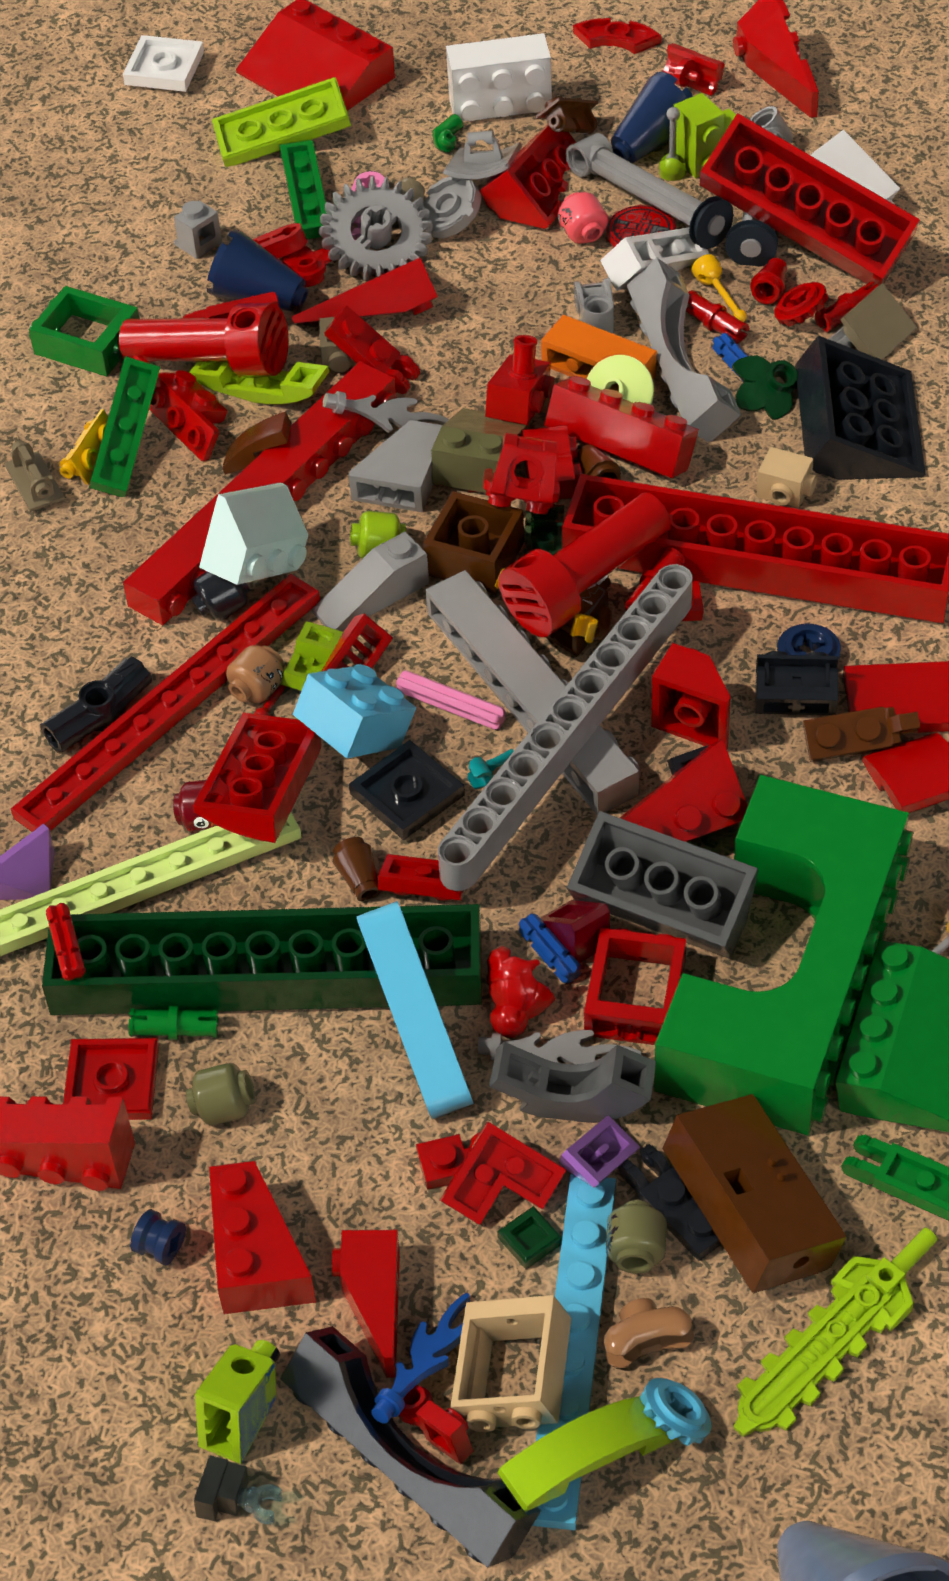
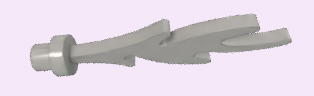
(392, 410)
(562, 1047)

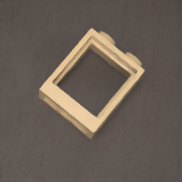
(510, 1321)

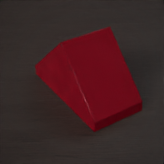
(578, 926)

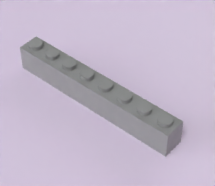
(527, 685)

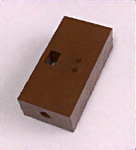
(753, 1193)

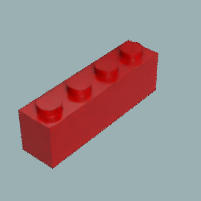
(622, 426)

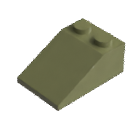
(469, 446)

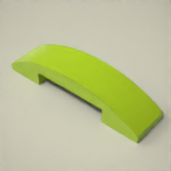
(280, 389)
(579, 1448)

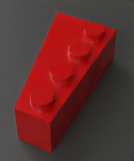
(66, 1141)

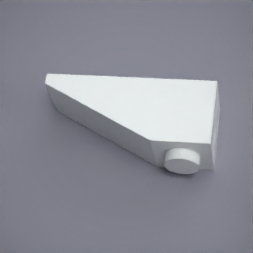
(638, 251)

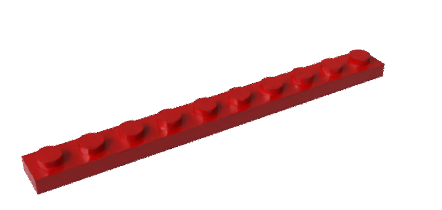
(162, 707)

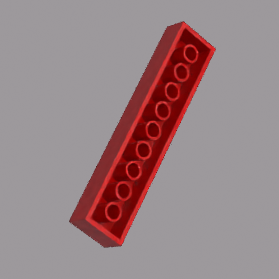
(783, 549)

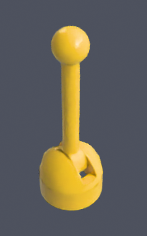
(707, 272)

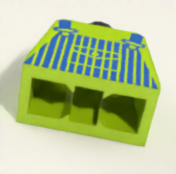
(236, 1399)

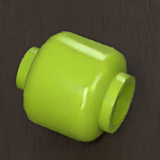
(374, 530)

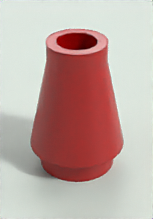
(769, 282)

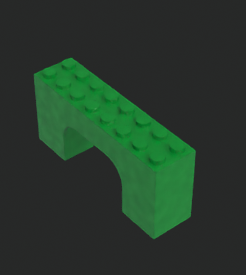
(785, 1043)

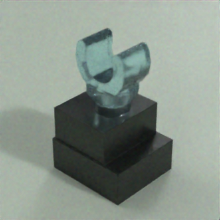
(225, 1491)

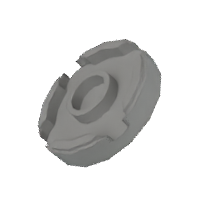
(452, 205)

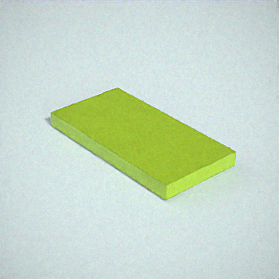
(281, 120)

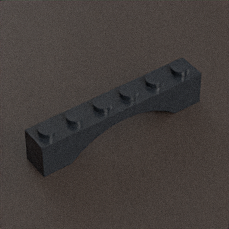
(338, 1385)

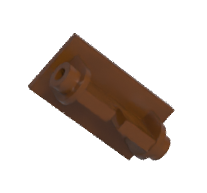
(569, 115)

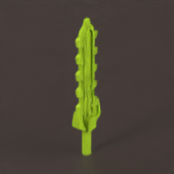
(867, 1297)

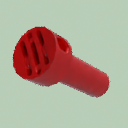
(250, 339)
(547, 588)

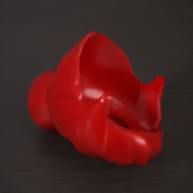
(514, 992)

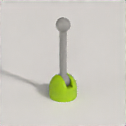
(672, 165)

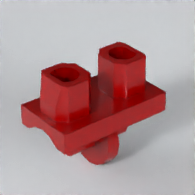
(693, 69)

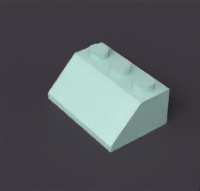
(255, 535)

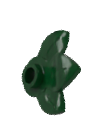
(760, 387)

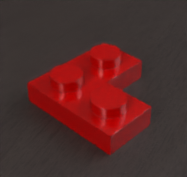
(497, 1162)

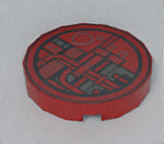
(637, 221)

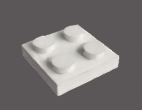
(163, 63)

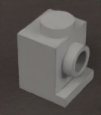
(194, 221)

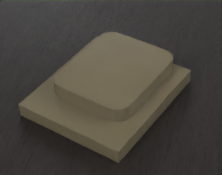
(877, 323)

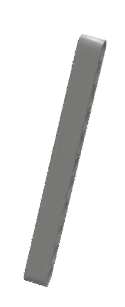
(564, 729)

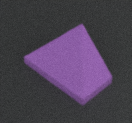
(27, 866)
(598, 1152)

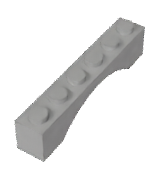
(661, 304)

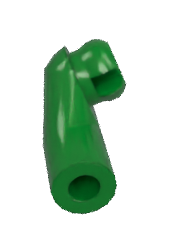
(444, 132)

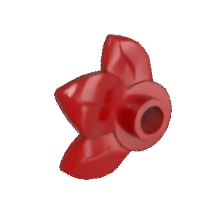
(308, 264)

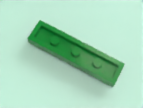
(304, 185)
(124, 427)

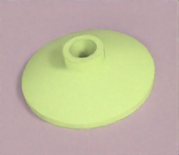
(629, 373)

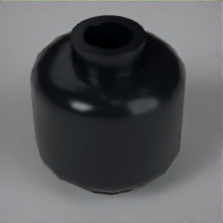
(219, 596)

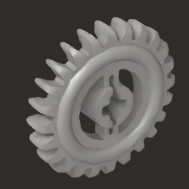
(379, 211)

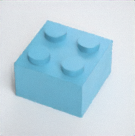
(354, 710)

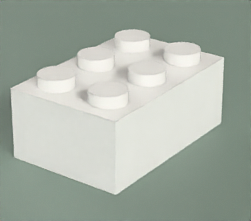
(499, 77)

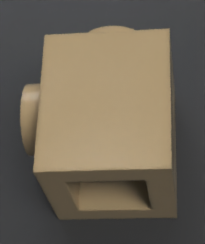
(785, 478)

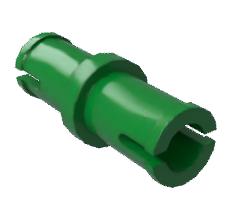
(173, 1023)

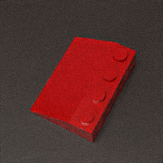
(312, 46)

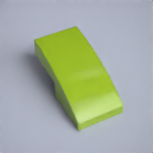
(310, 653)

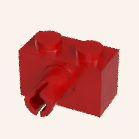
(519, 384)

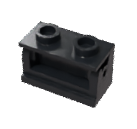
(796, 684)

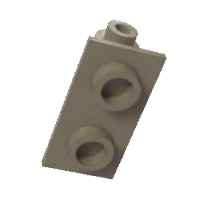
(32, 477)

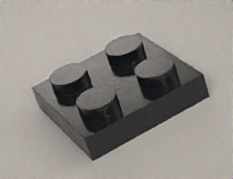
(406, 789)

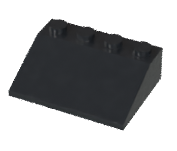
(857, 414)

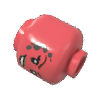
(582, 217)

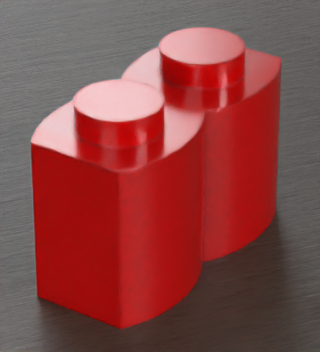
(566, 472)

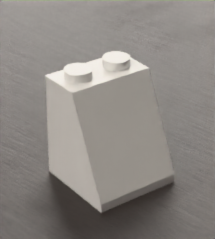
(852, 161)

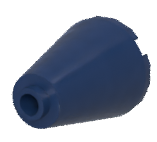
(646, 122)
(250, 270)

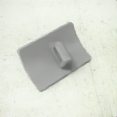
(481, 164)

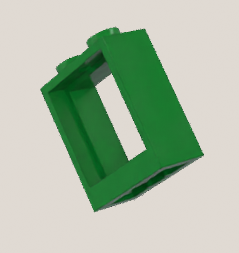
(95, 356)

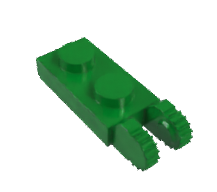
(901, 1174)

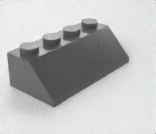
(665, 884)

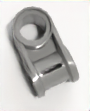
(595, 304)

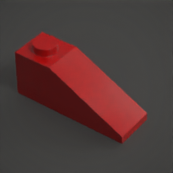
(370, 1284)

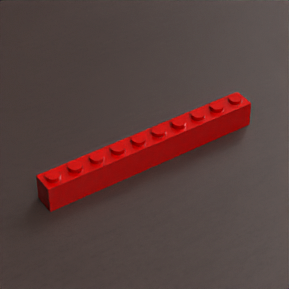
(314, 443)

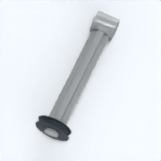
(707, 220)
(751, 240)

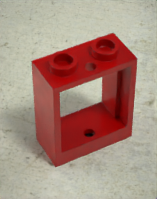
(613, 1019)

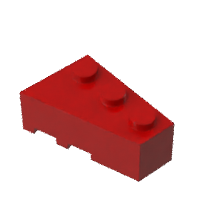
(694, 799)
(253, 1246)

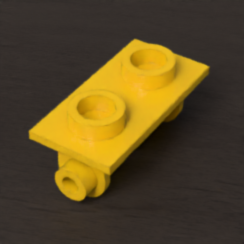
(83, 457)

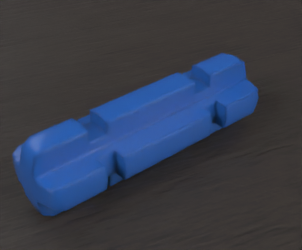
(726, 347)
(550, 948)

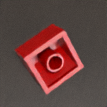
(690, 697)

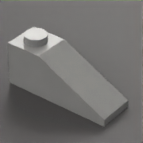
(375, 582)

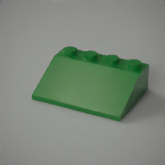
(900, 1041)

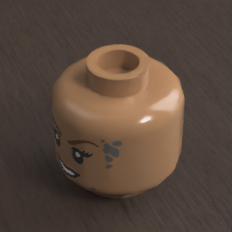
(255, 674)

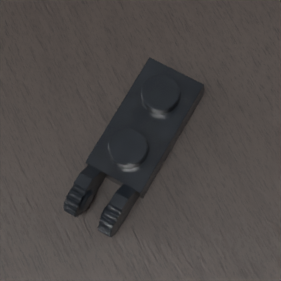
(673, 1200)

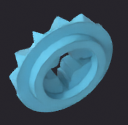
(676, 1410)

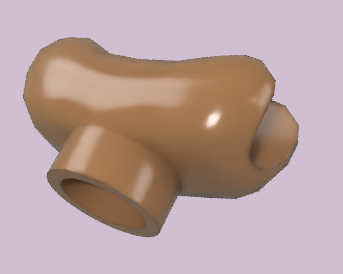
(646, 1331)

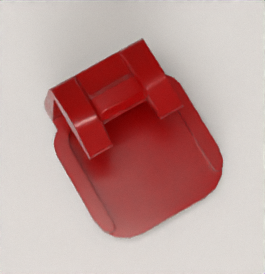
(506, 487)

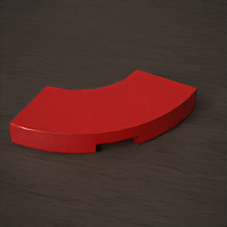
(603, 32)

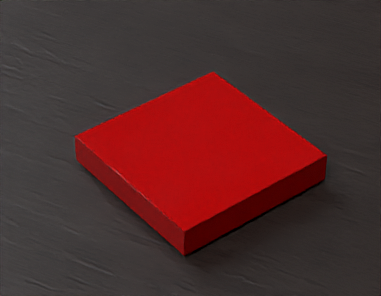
(114, 1070)

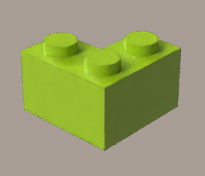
(699, 130)

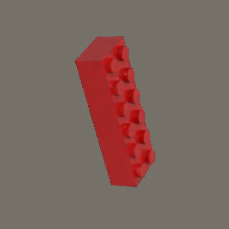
(808, 201)

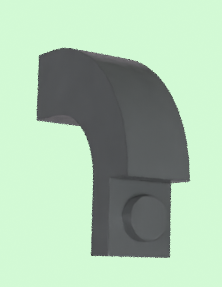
(574, 1092)

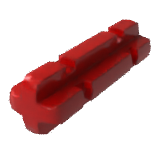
(65, 941)

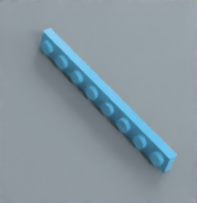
(581, 1294)

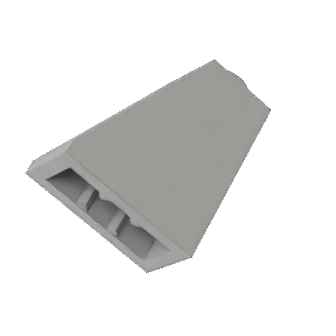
(398, 470)

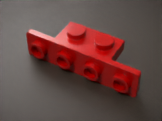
(187, 410)

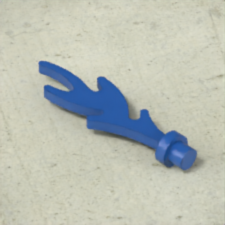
(427, 1358)

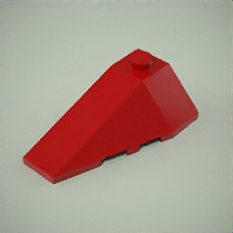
(775, 54)
(533, 182)
(390, 293)

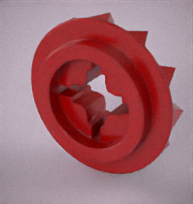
(801, 303)

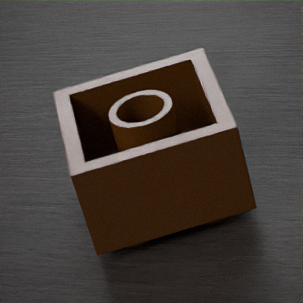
(474, 539)

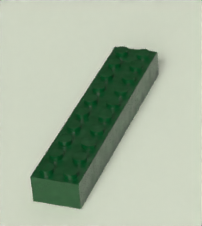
(256, 960)

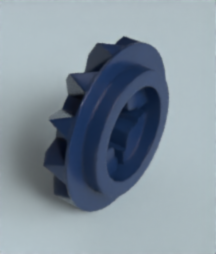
(815, 636)

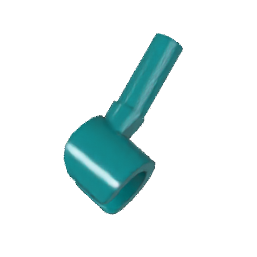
(481, 769)

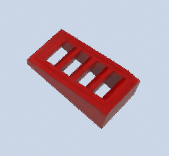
(371, 632)

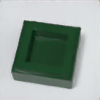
(529, 1237)

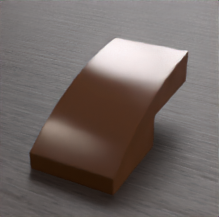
(261, 436)

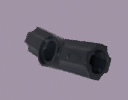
(97, 705)

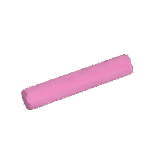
(451, 700)

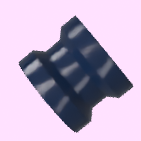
(158, 1237)

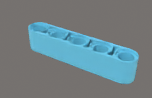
(414, 1010)

